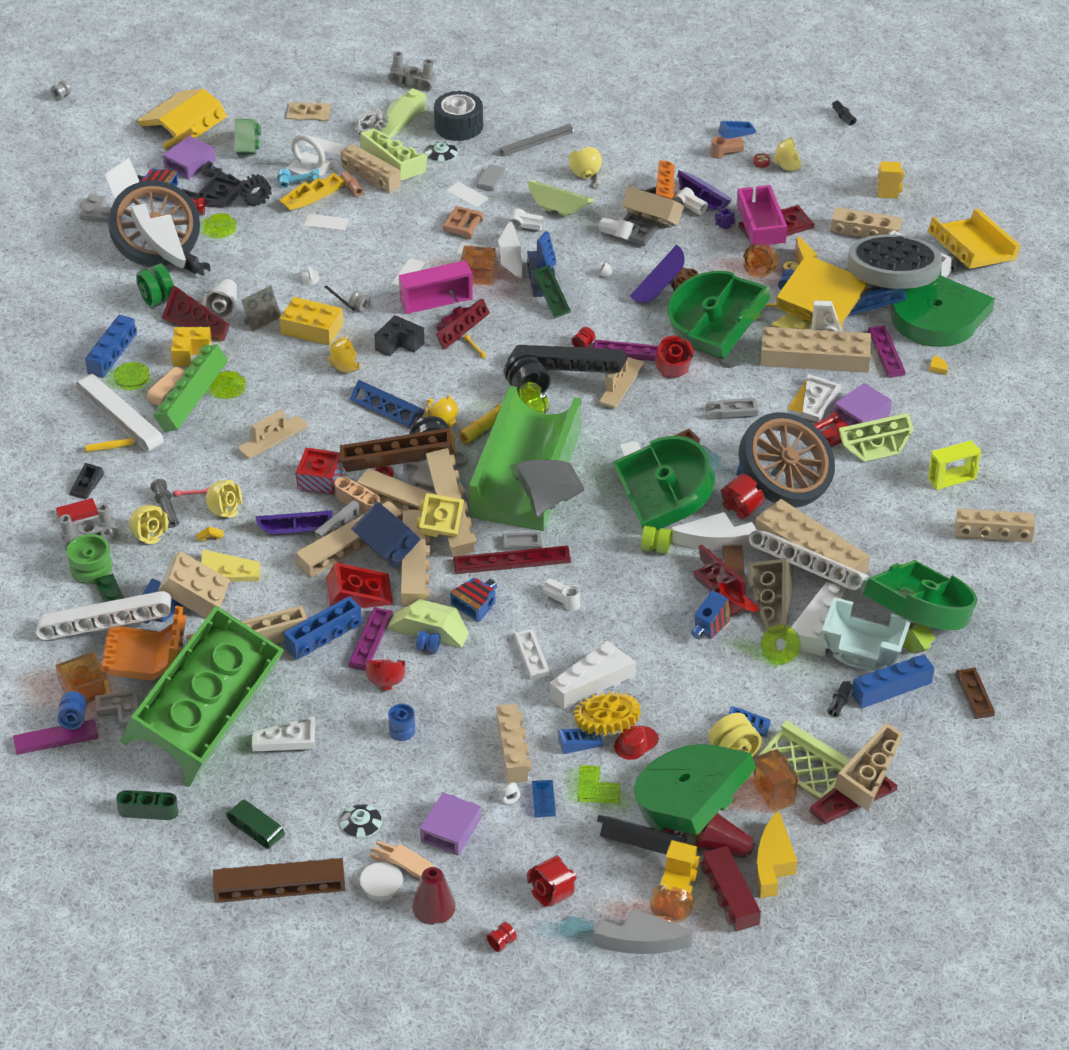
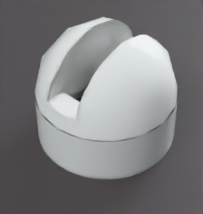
(606, 270)

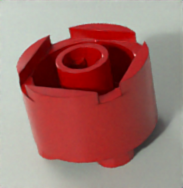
(673, 356)
(742, 496)
(551, 881)

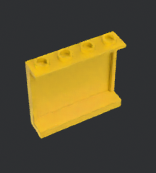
(975, 240)
(820, 282)

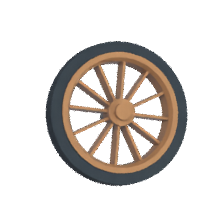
(152, 189)
(787, 458)

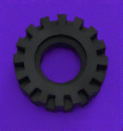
(252, 183)

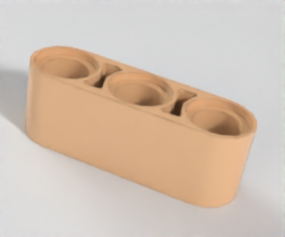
(158, 392)
(348, 490)

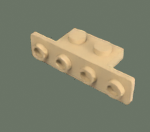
(619, 383)
(270, 432)

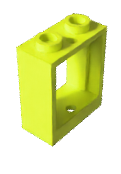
(944, 478)

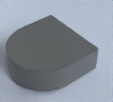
(730, 360)

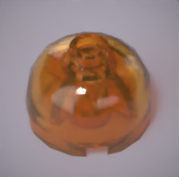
(758, 257)
(672, 904)

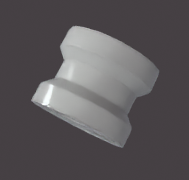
(60, 90)
(359, 300)

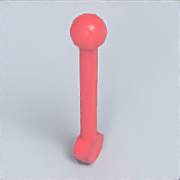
(176, 493)

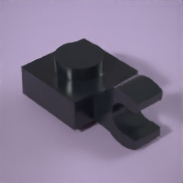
(193, 265)

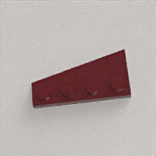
(190, 313)
(836, 804)

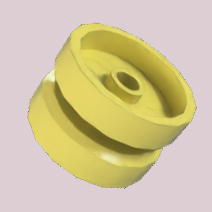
(735, 733)

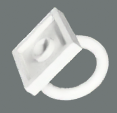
(306, 161)

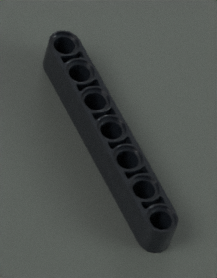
(576, 358)

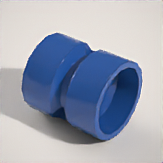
(71, 710)
(401, 722)

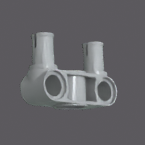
(410, 75)
(102, 526)

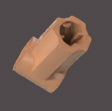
(722, 146)

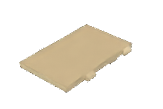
(309, 111)

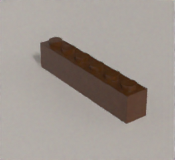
(395, 449)
(278, 880)

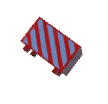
(318, 470)

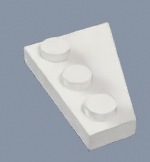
(825, 317)
(818, 397)
(285, 738)

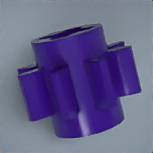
(725, 218)

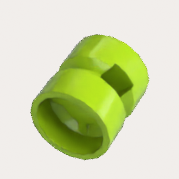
(656, 539)

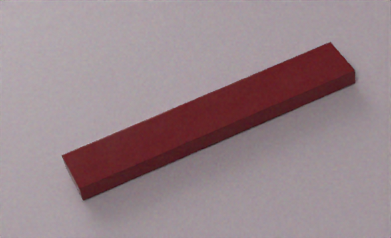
(511, 559)

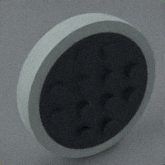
(894, 261)

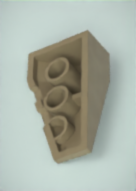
(772, 590)

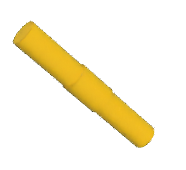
(178, 138)
(109, 445)

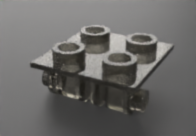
(261, 308)

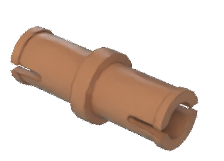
(352, 183)

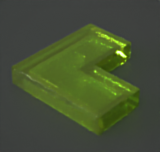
(594, 791)

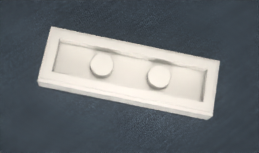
(531, 654)

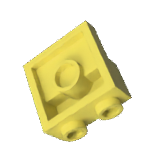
(439, 515)

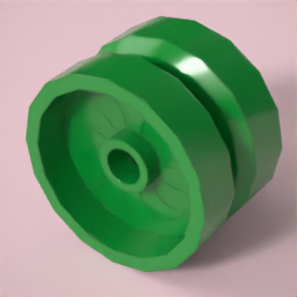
(154, 285)

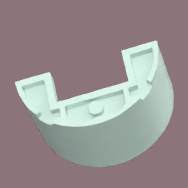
(862, 642)

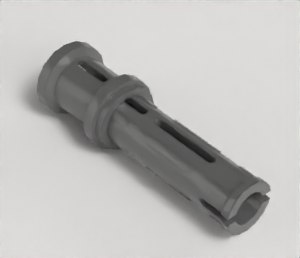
(163, 497)

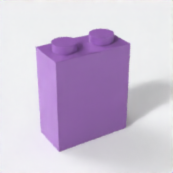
(188, 157)
(863, 405)
(450, 823)

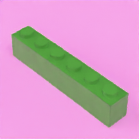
(190, 388)

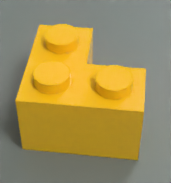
(890, 179)
(188, 342)
(680, 866)

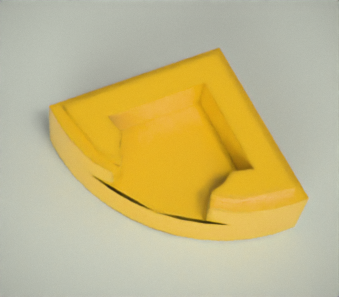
(938, 365)
(209, 532)

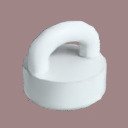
(309, 276)
(508, 789)

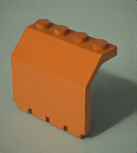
(143, 652)

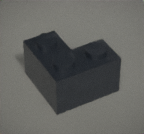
(399, 333)

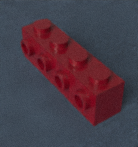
(730, 888)

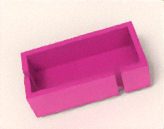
(763, 217)
(431, 287)

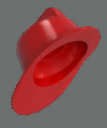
(736, 601)
(635, 742)

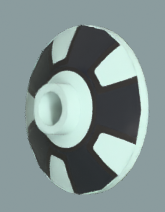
(441, 151)
(360, 821)

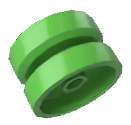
(89, 558)

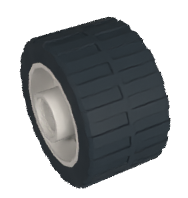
(458, 115)

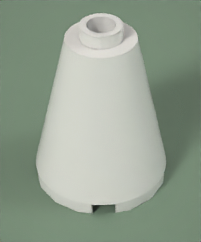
(222, 299)

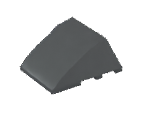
(547, 482)

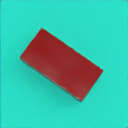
(78, 510)

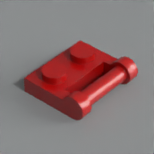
(832, 433)

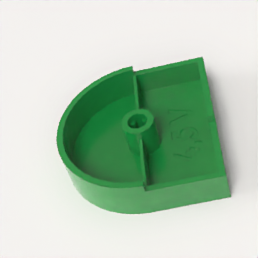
(715, 310)
(941, 313)
(666, 480)
(923, 595)
(690, 785)

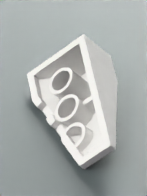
(510, 250)

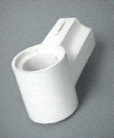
(689, 200)
(523, 220)
(620, 229)
(568, 595)

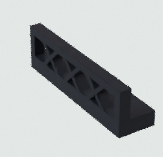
(637, 834)

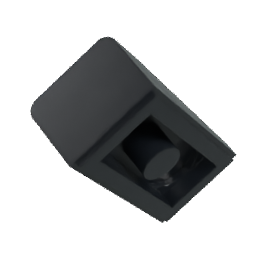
(87, 480)

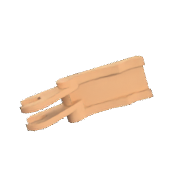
(402, 857)

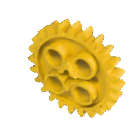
(607, 713)

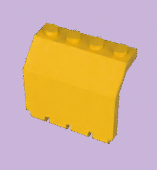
(184, 111)

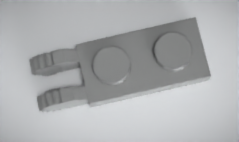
(731, 408)

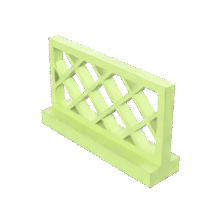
(818, 750)

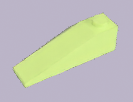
(404, 110)

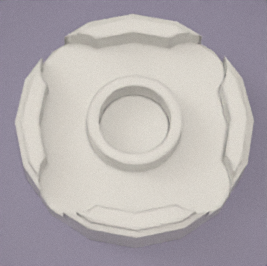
(381, 881)

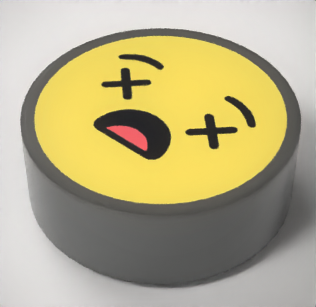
(790, 265)

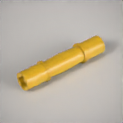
(478, 427)

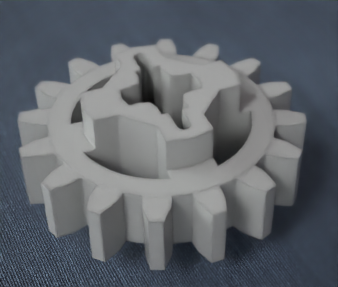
(371, 120)

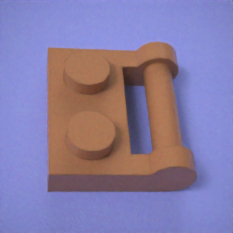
(459, 217)

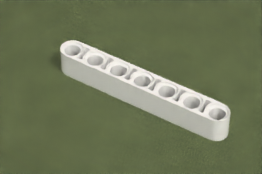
(119, 413)
(801, 556)
(115, 614)

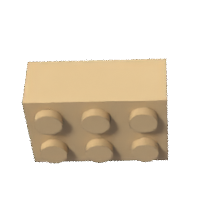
(652, 206)
(194, 584)

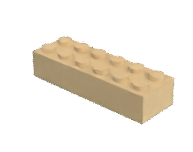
(815, 349)
(802, 530)

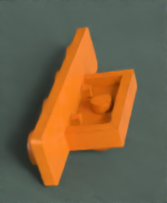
(665, 179)

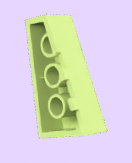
(393, 153)

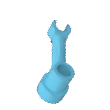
(284, 177)

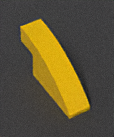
(774, 857)

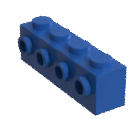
(111, 346)
(323, 628)
(892, 681)

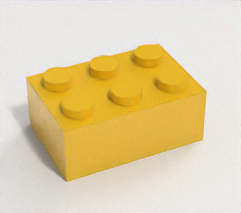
(311, 321)

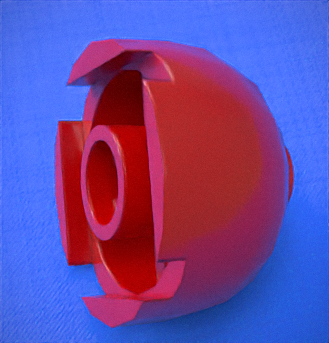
(385, 672)

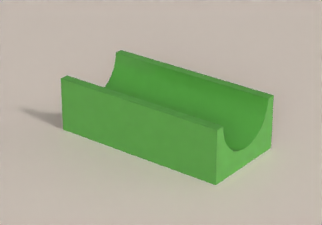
(515, 438)
(204, 691)

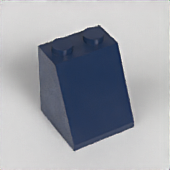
(385, 534)

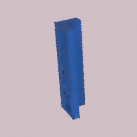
(878, 298)
(390, 399)

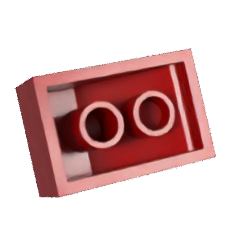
(363, 585)

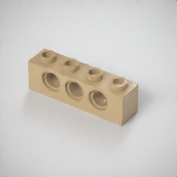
(863, 223)

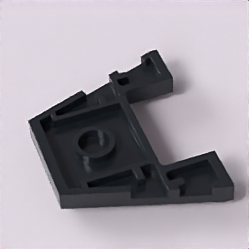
(219, 190)

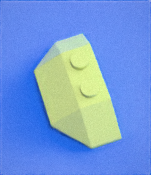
(557, 199)
(877, 437)
(430, 618)

